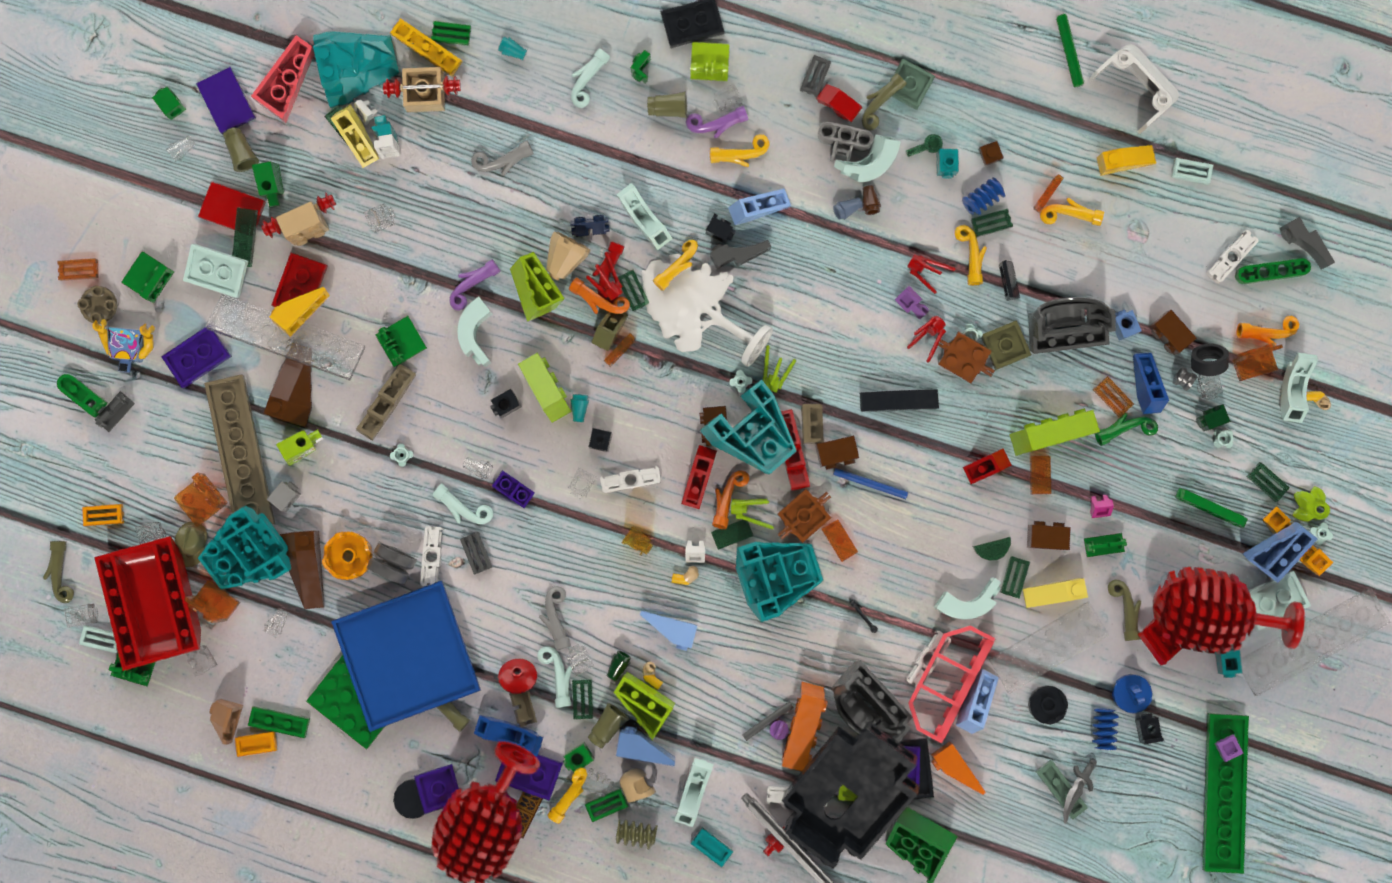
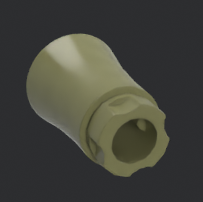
(668, 105)
(239, 150)
(607, 725)

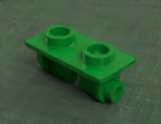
(1104, 545)

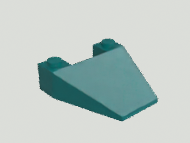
(759, 437)

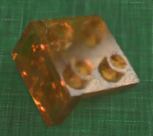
(1256, 362)
(200, 499)
(213, 603)

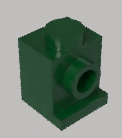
(1213, 418)

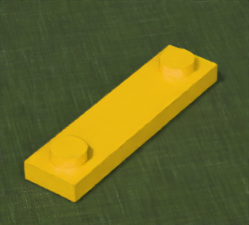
(426, 47)

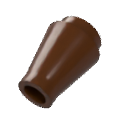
(871, 203)

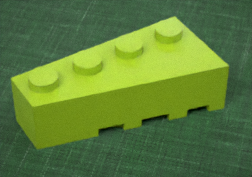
(1054, 432)

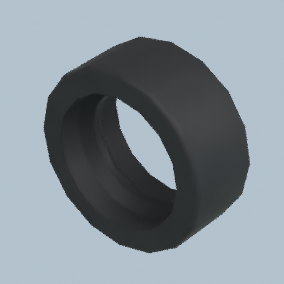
(1209, 351)

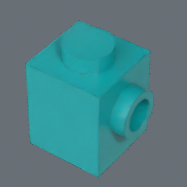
(947, 163)

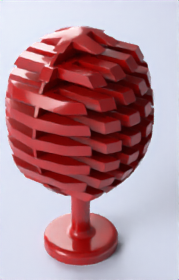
(1215, 611)
(482, 825)

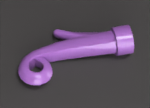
(720, 124)
(472, 279)

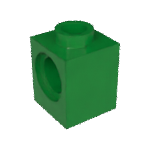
(168, 103)
(586, 754)

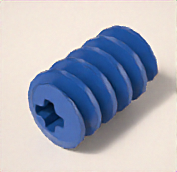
(983, 196)
(1105, 729)

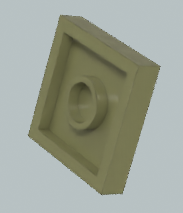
(1006, 345)

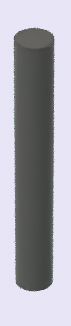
(767, 721)

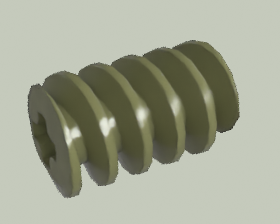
(636, 834)

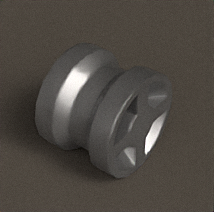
(1184, 379)

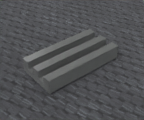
(810, 90)
(469, 556)

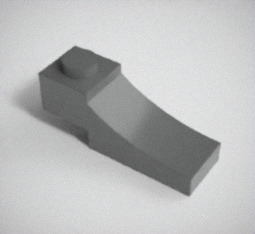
(1311, 242)
(724, 255)

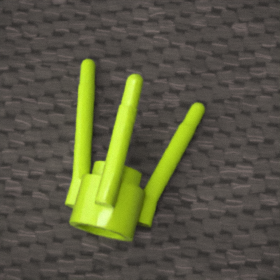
(772, 381)
(741, 506)

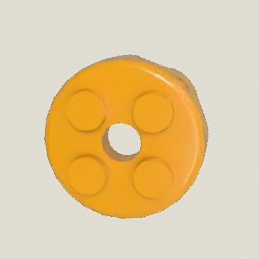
(334, 555)

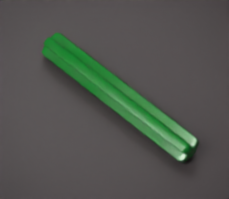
(1070, 50)

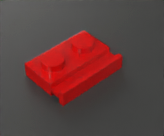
(1158, 645)

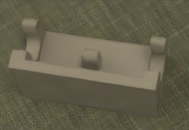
(812, 423)

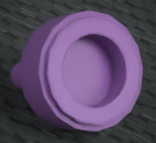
(779, 729)

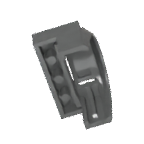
(1070, 312)
(857, 713)

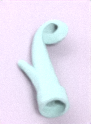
(587, 72)
(457, 508)
(561, 678)

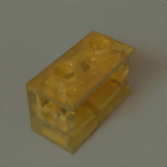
(638, 541)

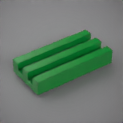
(435, 31)
(621, 798)

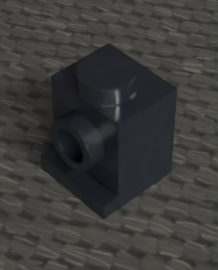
(720, 229)
(1142, 725)

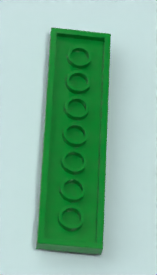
(1225, 796)

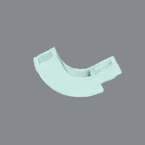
(875, 163)
(643, 217)
(468, 325)
(1294, 387)
(970, 609)
(693, 792)

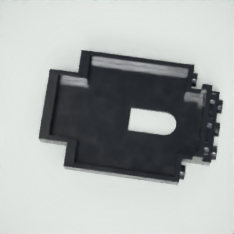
(870, 767)

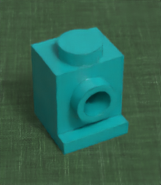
(1234, 663)

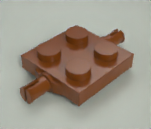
(965, 357)
(804, 515)

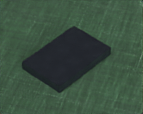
(692, 22)
(926, 785)

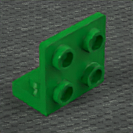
(147, 277)

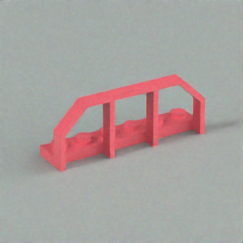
(959, 695)

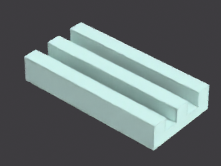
(1176, 168)
(106, 632)

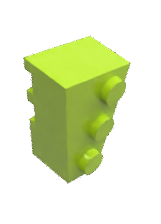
(535, 287)
(544, 387)
(644, 703)

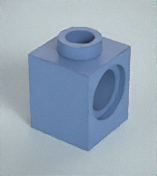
(1133, 327)

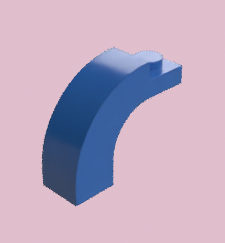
(500, 730)

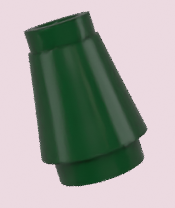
(618, 665)

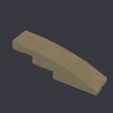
(386, 402)

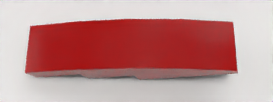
(795, 464)

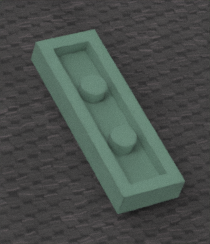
(1059, 787)

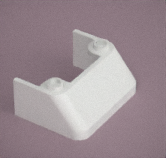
(1145, 71)

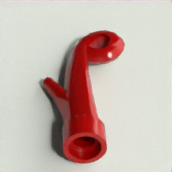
(614, 252)

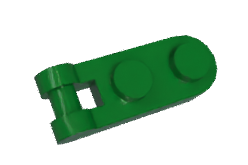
(80, 394)

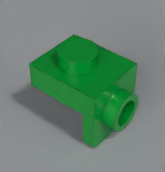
(639, 63)

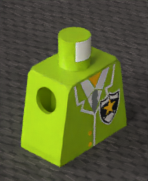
(293, 452)

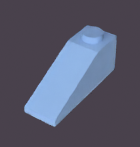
(758, 206)
(674, 630)
(977, 703)

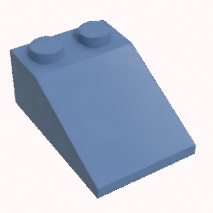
(638, 746)

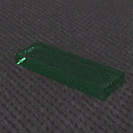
(245, 234)

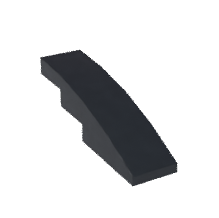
(898, 400)

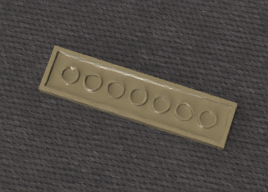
(238, 445)

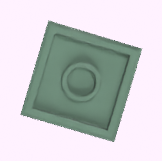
(917, 84)

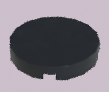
(1048, 704)
(407, 800)

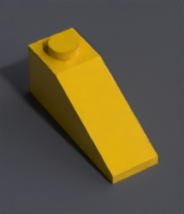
(1125, 159)
(295, 312)

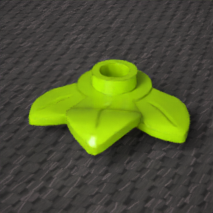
(1308, 503)

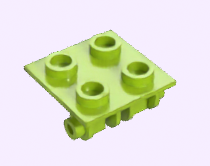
(709, 61)

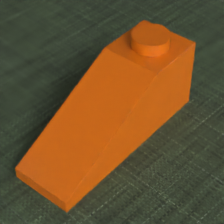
(953, 765)

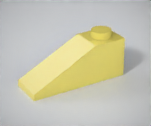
(355, 135)
(1055, 592)

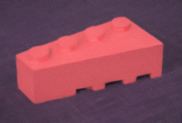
(284, 80)

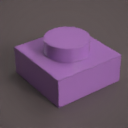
(1229, 748)

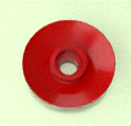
(520, 682)

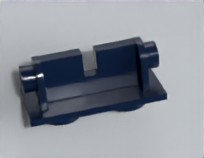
(583, 225)

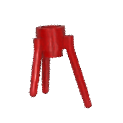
(918, 263)
(612, 289)
(933, 327)

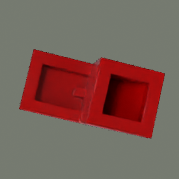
(840, 102)

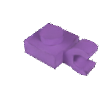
(910, 300)

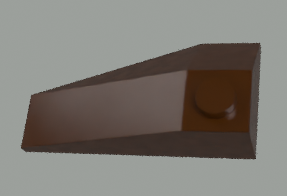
(291, 394)
(306, 566)

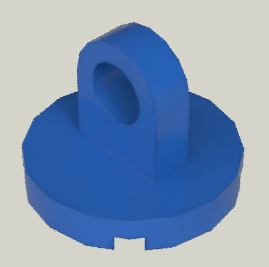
(1132, 693)

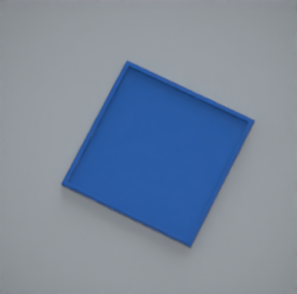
(406, 656)

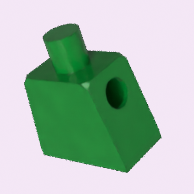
(267, 174)

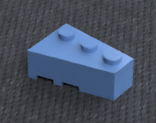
(1281, 551)

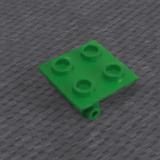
(400, 341)
(139, 675)

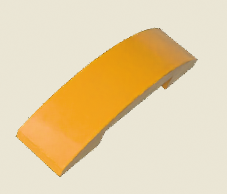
(1314, 558)

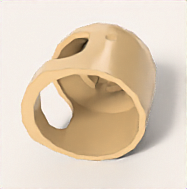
(635, 786)

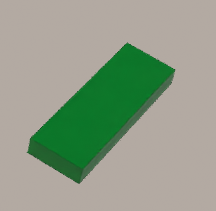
(278, 722)

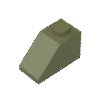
(609, 330)

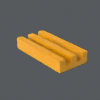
(119, 514)

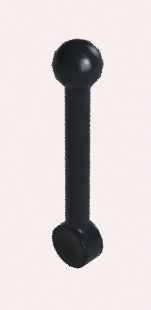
(873, 629)

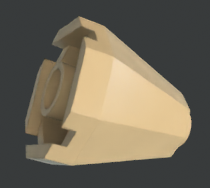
(564, 255)

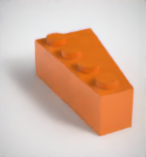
(804, 727)

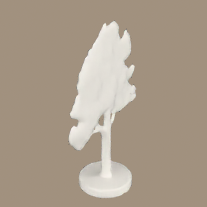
(685, 300)

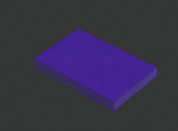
(225, 100)
(196, 357)
(539, 783)

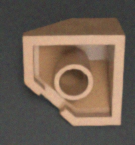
(225, 719)

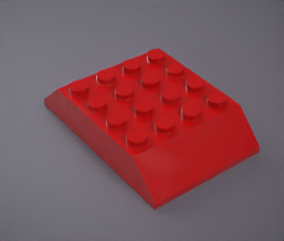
(147, 604)

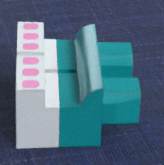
(387, 145)

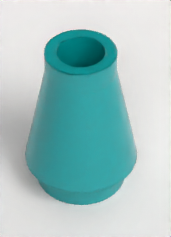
(511, 48)
(579, 407)

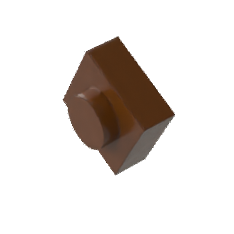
(990, 153)

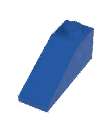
(1149, 385)

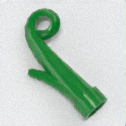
(1122, 426)

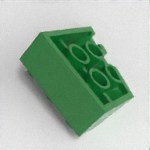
(921, 843)

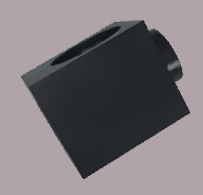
(513, 403)
(600, 440)

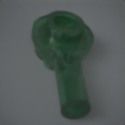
(931, 144)

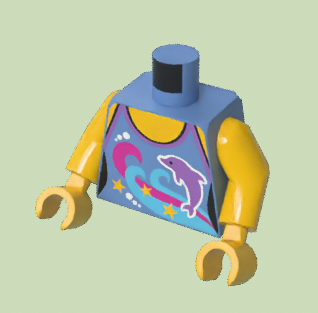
(125, 344)

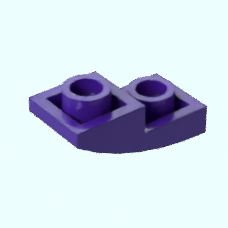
(513, 489)

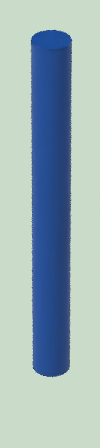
(870, 483)

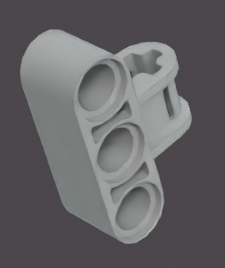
(842, 148)

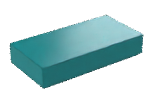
(711, 847)

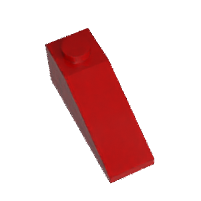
(699, 477)

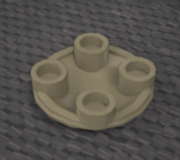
(98, 304)

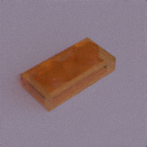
(1040, 474)
(839, 540)

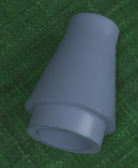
(846, 208)

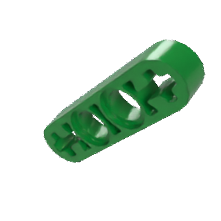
(1273, 273)
(1211, 508)

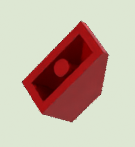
(987, 466)

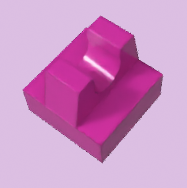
(1101, 508)

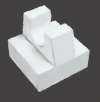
(363, 112)
(695, 553)

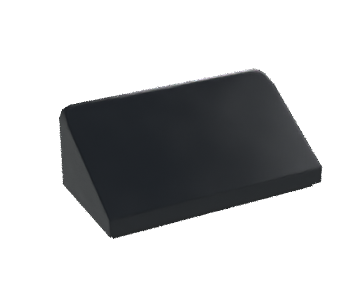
(1009, 280)

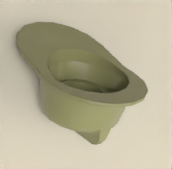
(191, 542)

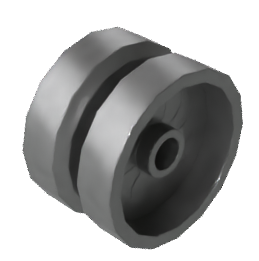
(390, 565)

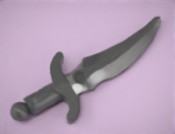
(1077, 789)

